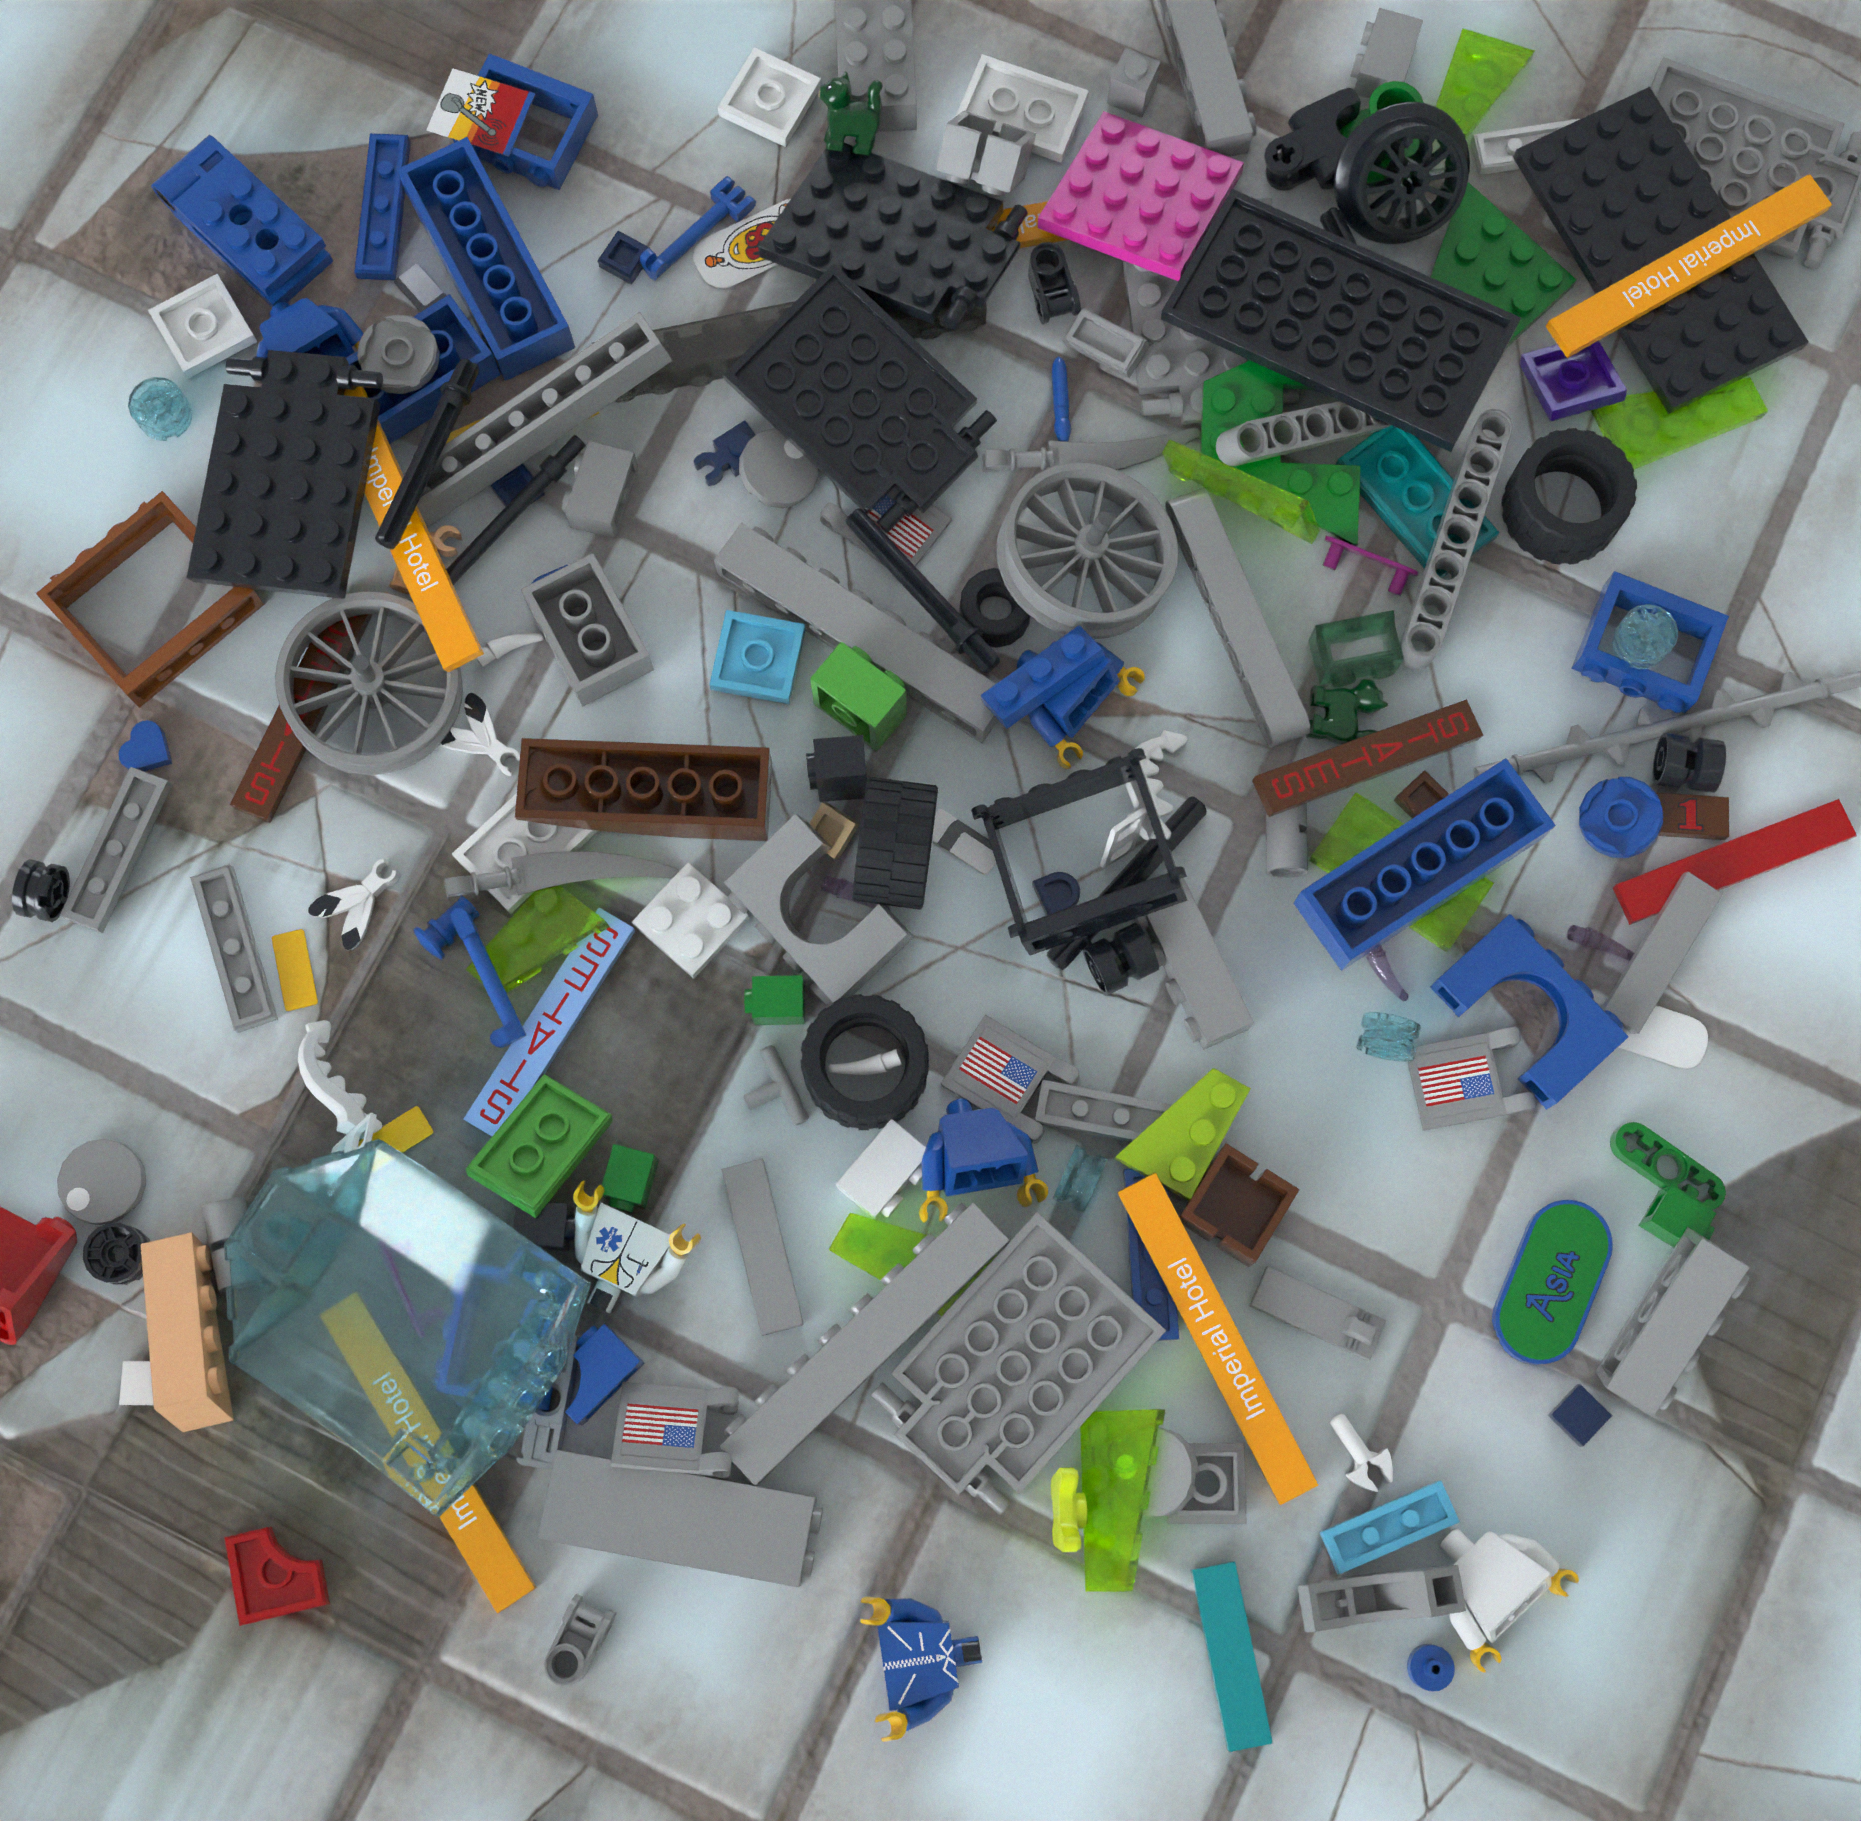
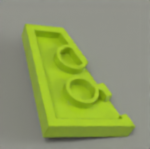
(1187, 1134)

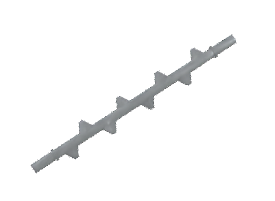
(1651, 727)

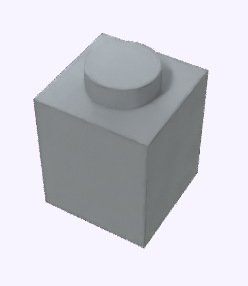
(1133, 82)

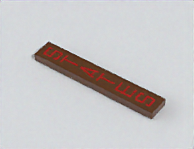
(279, 748)
(1367, 758)

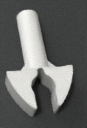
(1361, 1455)

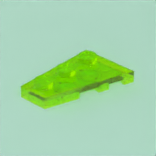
(1478, 76)
(539, 931)

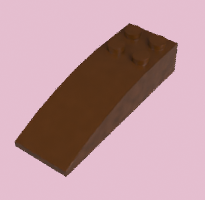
(646, 788)

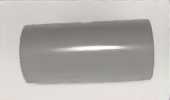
(1287, 843)
(220, 1221)

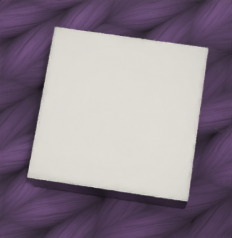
(136, 1384)

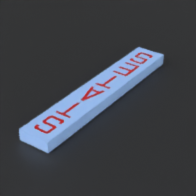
(549, 1024)

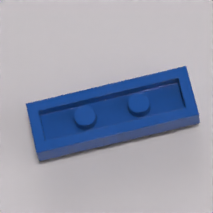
(1043, 676)

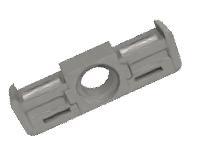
(547, 1429)

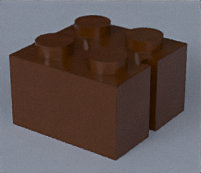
(1236, 1206)

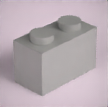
(1388, 51)
(600, 489)

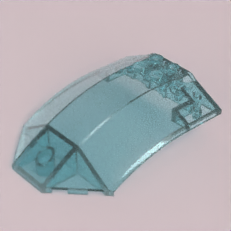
(398, 1315)

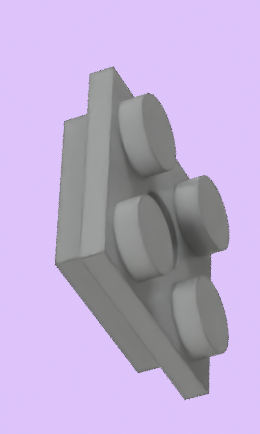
(1229, 1500)

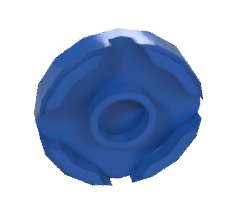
(1621, 817)

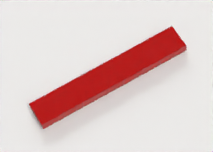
(1739, 858)

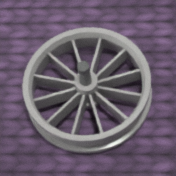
(1087, 549)
(367, 685)

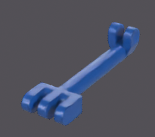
(725, 204)
(468, 932)

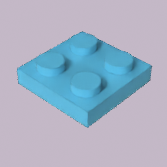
(757, 657)

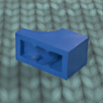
(604, 1366)

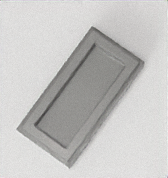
(1106, 342)

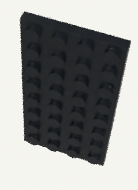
(1630, 194)
(1341, 319)

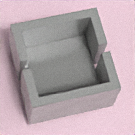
(976, 154)

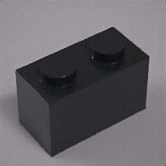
(838, 768)

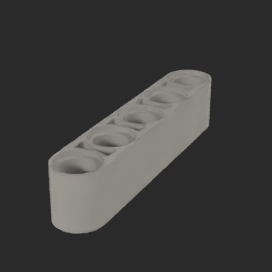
(1292, 432)

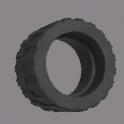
(1587, 457)
(894, 843)
(857, 1012)

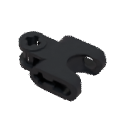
(1313, 143)

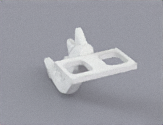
(1139, 818)
(331, 1091)

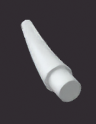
(500, 646)
(873, 1065)

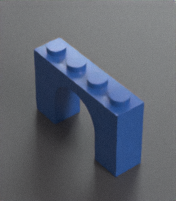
(1585, 1029)

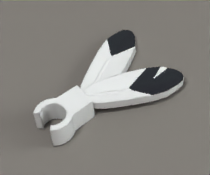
(482, 738)
(359, 902)

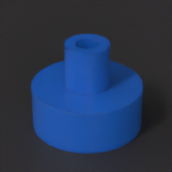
(1420, 1667)

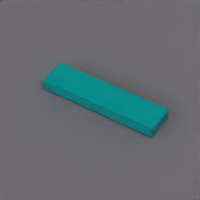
(1231, 1656)

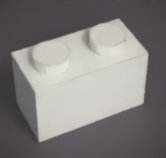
(883, 1171)

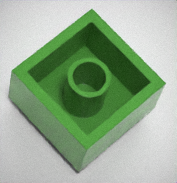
(859, 695)

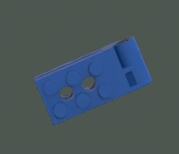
(243, 222)

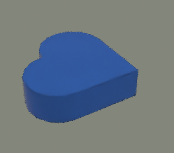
(146, 748)

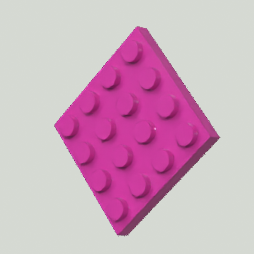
(1140, 195)

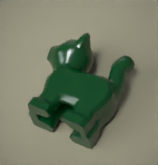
(849, 117)
(1341, 709)

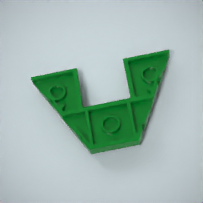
(1257, 393)

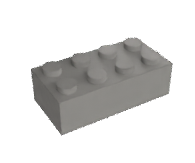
(879, 45)
(1672, 1322)

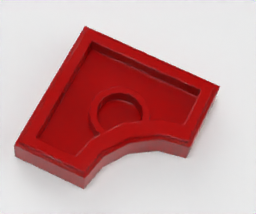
(270, 1580)

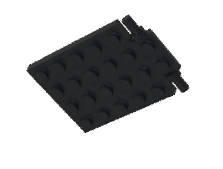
(896, 234)
(861, 399)
(286, 476)

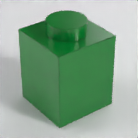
(776, 1000)
(629, 1178)
(1674, 1212)

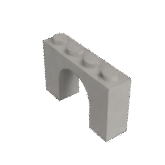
(765, 889)

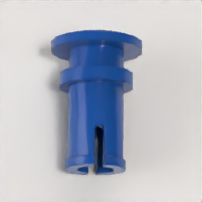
(442, 931)

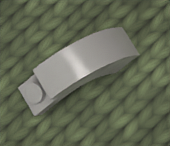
(1381, 1597)

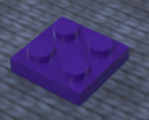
(1572, 383)

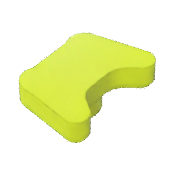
(1068, 1510)

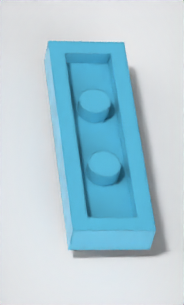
(1389, 1527)

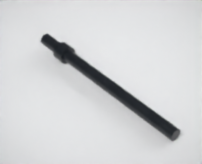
(551, 470)

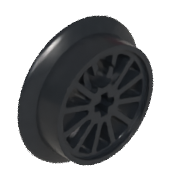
(1398, 127)

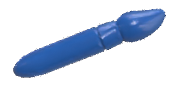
(1061, 400)

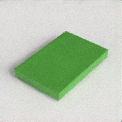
(539, 1145)

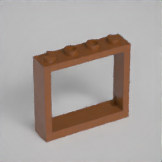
(181, 650)

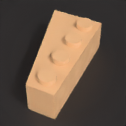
(184, 1334)

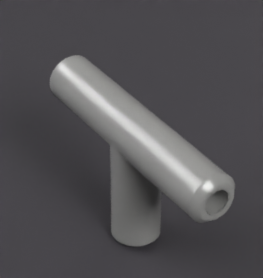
(780, 1087)

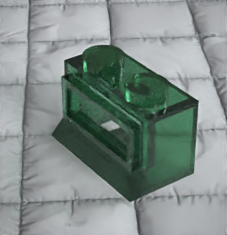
(1356, 649)

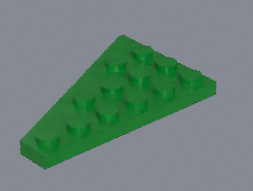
(1499, 262)

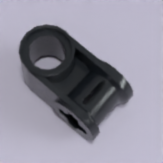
(1054, 289)

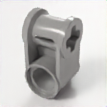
(578, 1638)

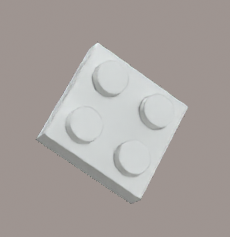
(769, 97)
(202, 326)
(690, 920)

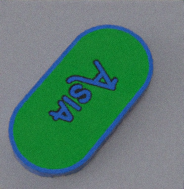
(1552, 1282)

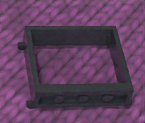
(1099, 912)

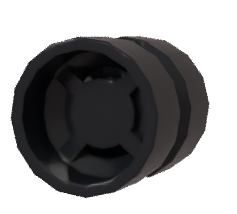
(1703, 763)
(1133, 951)

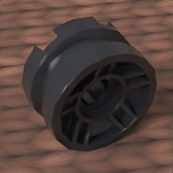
(40, 890)
(101, 1260)

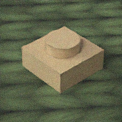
(834, 828)

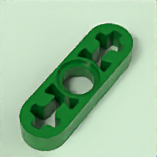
(1646, 1141)

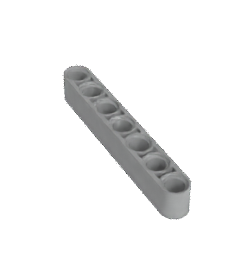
(1464, 523)
(1237, 618)

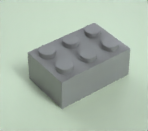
(587, 629)

